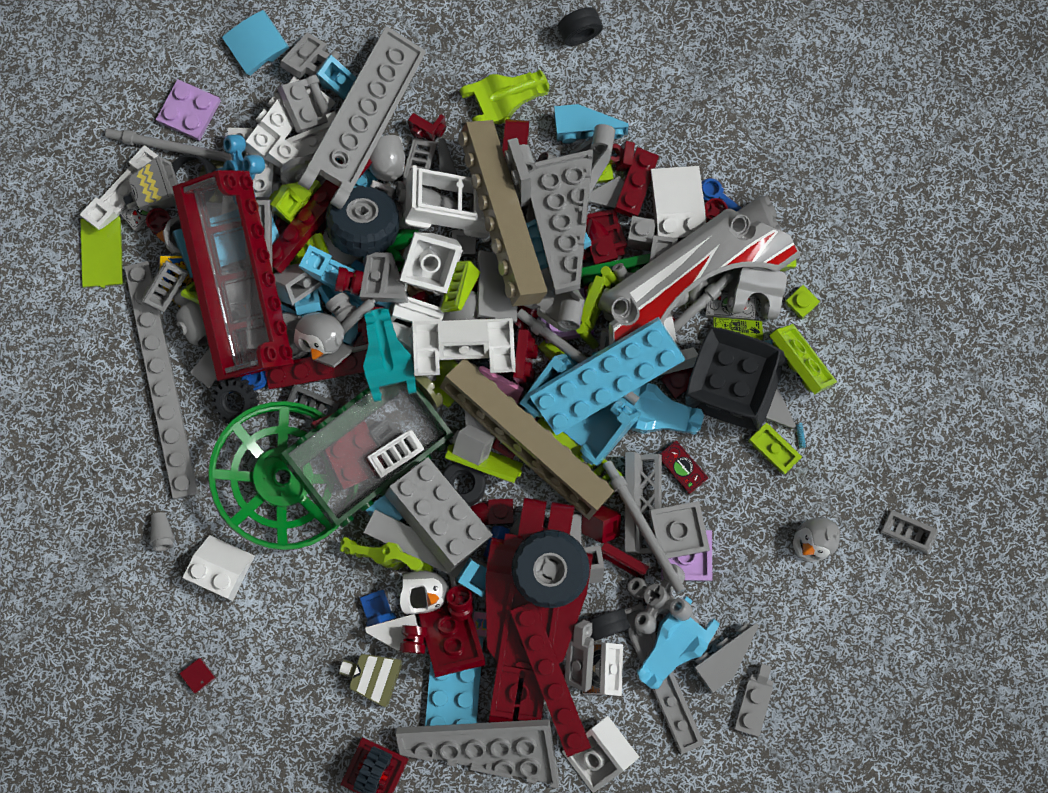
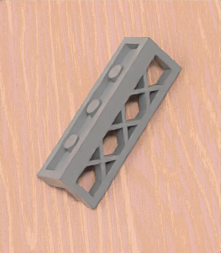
(634, 478)

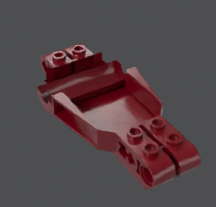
(502, 633)

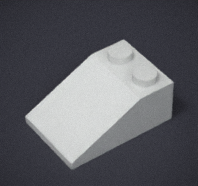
(677, 201)

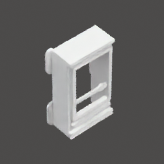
(424, 215)
(415, 309)

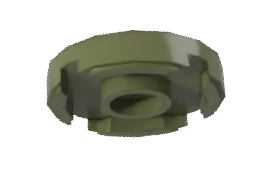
(426, 387)

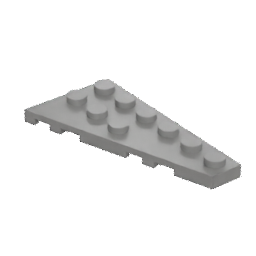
(561, 207)
(491, 748)

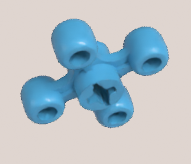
(235, 146)

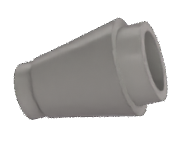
(161, 534)

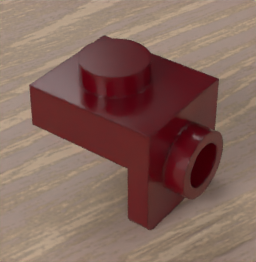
(422, 128)

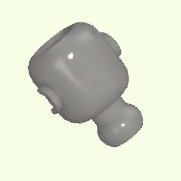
(190, 320)

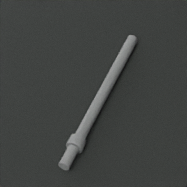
(131, 137)
(712, 292)
(539, 327)
(620, 485)

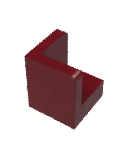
(602, 525)

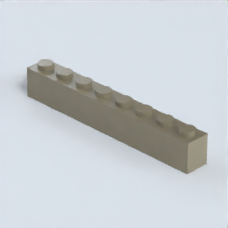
(502, 213)
(526, 438)

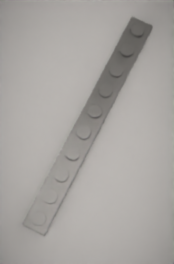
(162, 385)

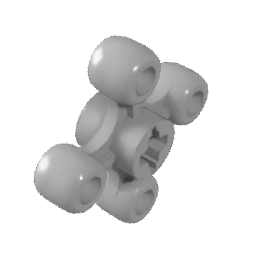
(659, 601)

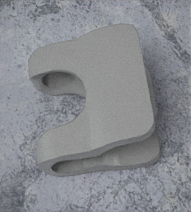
(762, 282)

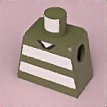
(373, 677)

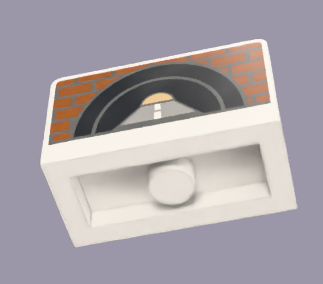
(607, 670)

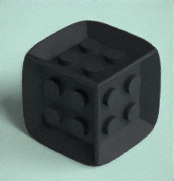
(735, 378)

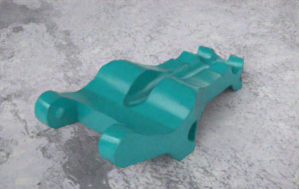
(386, 357)

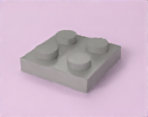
(680, 529)

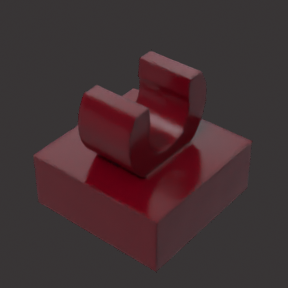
(624, 155)

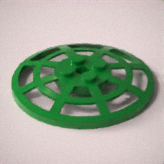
(264, 478)

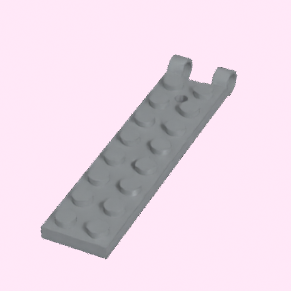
(364, 114)

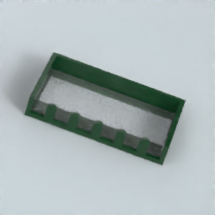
(333, 455)

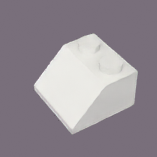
(431, 261)
(219, 567)
(607, 756)

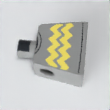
(152, 186)

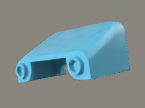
(599, 431)

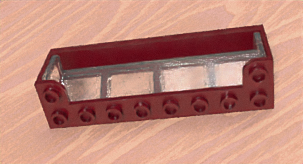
(232, 274)

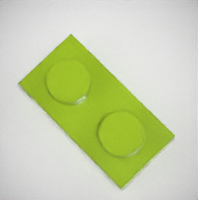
(775, 448)

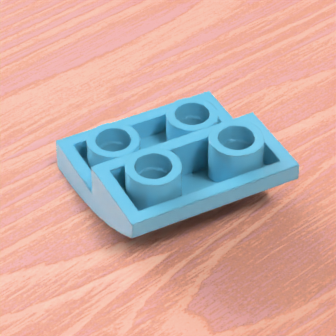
(255, 42)

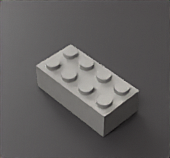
(438, 514)

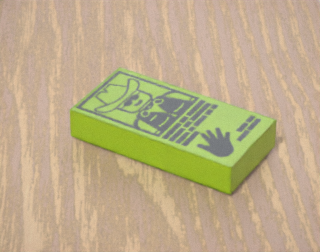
(746, 327)

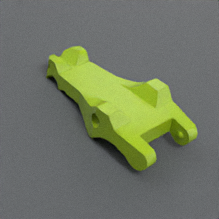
(503, 95)
(388, 555)

